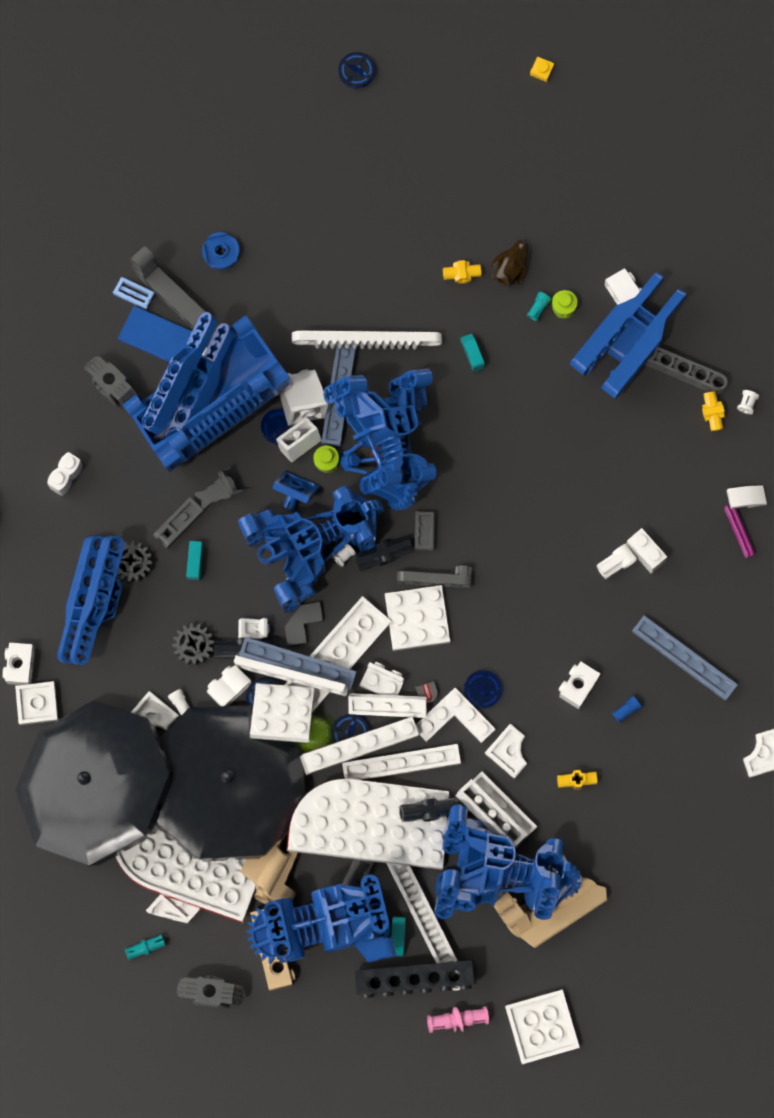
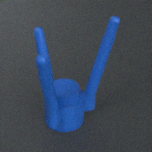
(350, 461)

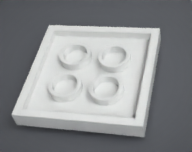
(417, 618)
(282, 712)
(542, 1027)

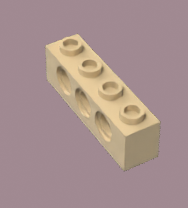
(277, 980)

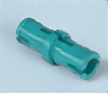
(145, 947)

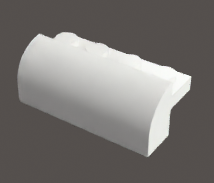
(495, 809)

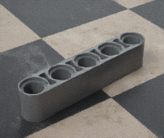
(689, 376)

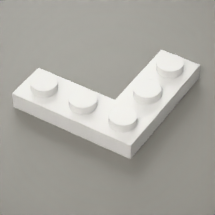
(454, 705)

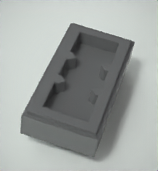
(424, 531)
(357, 872)

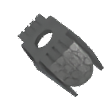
(120, 389)
(225, 991)

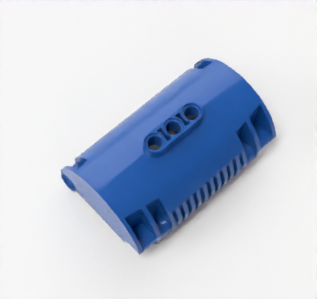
(246, 382)

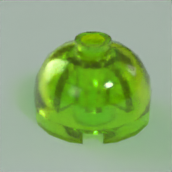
(319, 736)

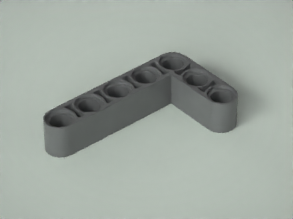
(147, 270)

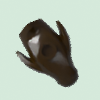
(511, 264)

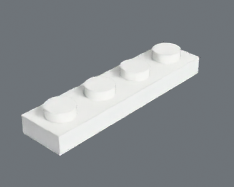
(387, 705)

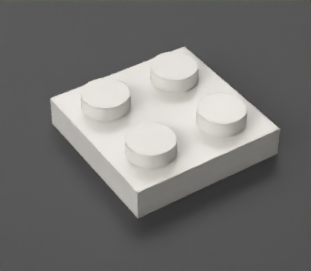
(36, 703)

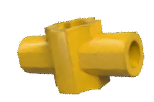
(462, 272)
(713, 411)
(587, 779)

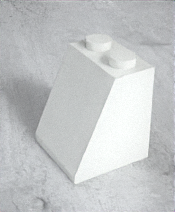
(303, 398)

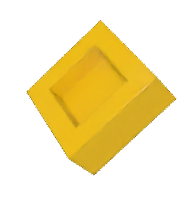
(542, 69)

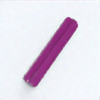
(739, 531)

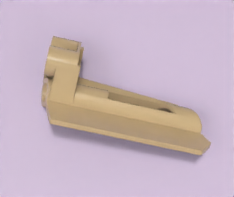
(270, 874)
(534, 931)

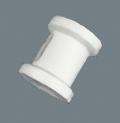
(748, 402)
(343, 555)

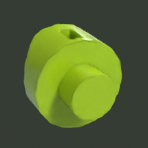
(564, 304)
(326, 459)

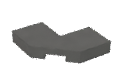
(304, 615)

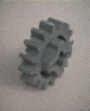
(140, 562)
(187, 648)

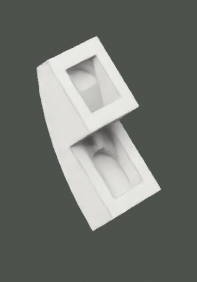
(746, 496)

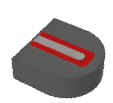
(427, 690)

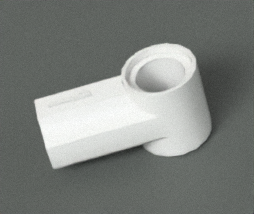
(620, 558)

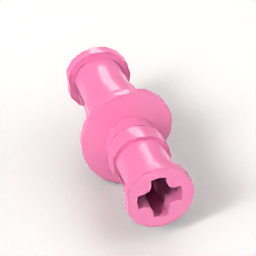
(457, 1019)

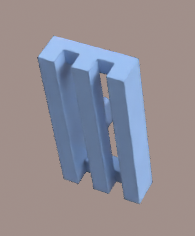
(151, 294)

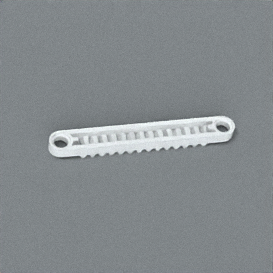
(366, 338)
(423, 915)

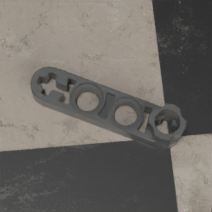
(461, 578)

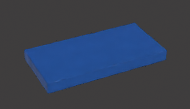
(153, 334)

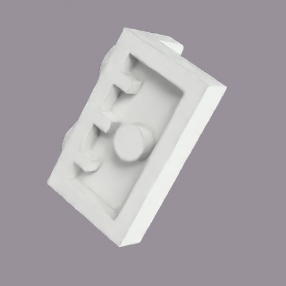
(382, 681)

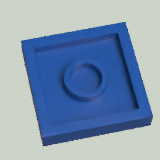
(295, 489)

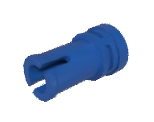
(628, 708)

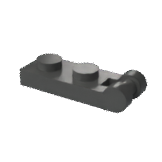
(179, 522)

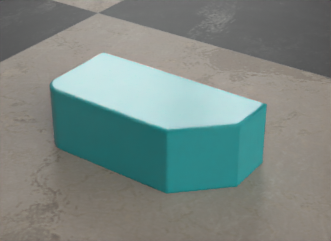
(472, 352)
(194, 560)
(398, 934)

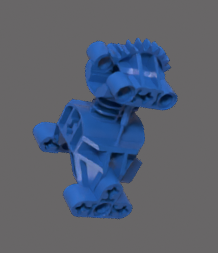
(383, 426)
(305, 543)
(490, 866)
(325, 922)

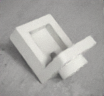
(253, 628)

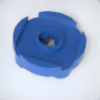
(217, 261)

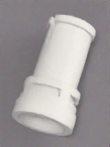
(178, 699)

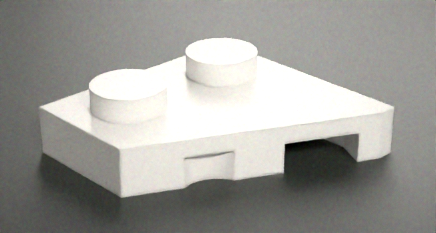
(173, 909)

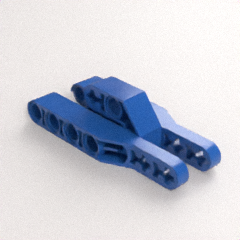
(635, 343)
(180, 372)
(98, 596)

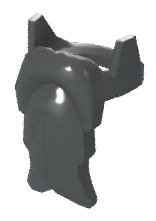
(222, 490)

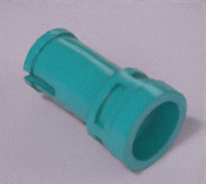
(541, 302)

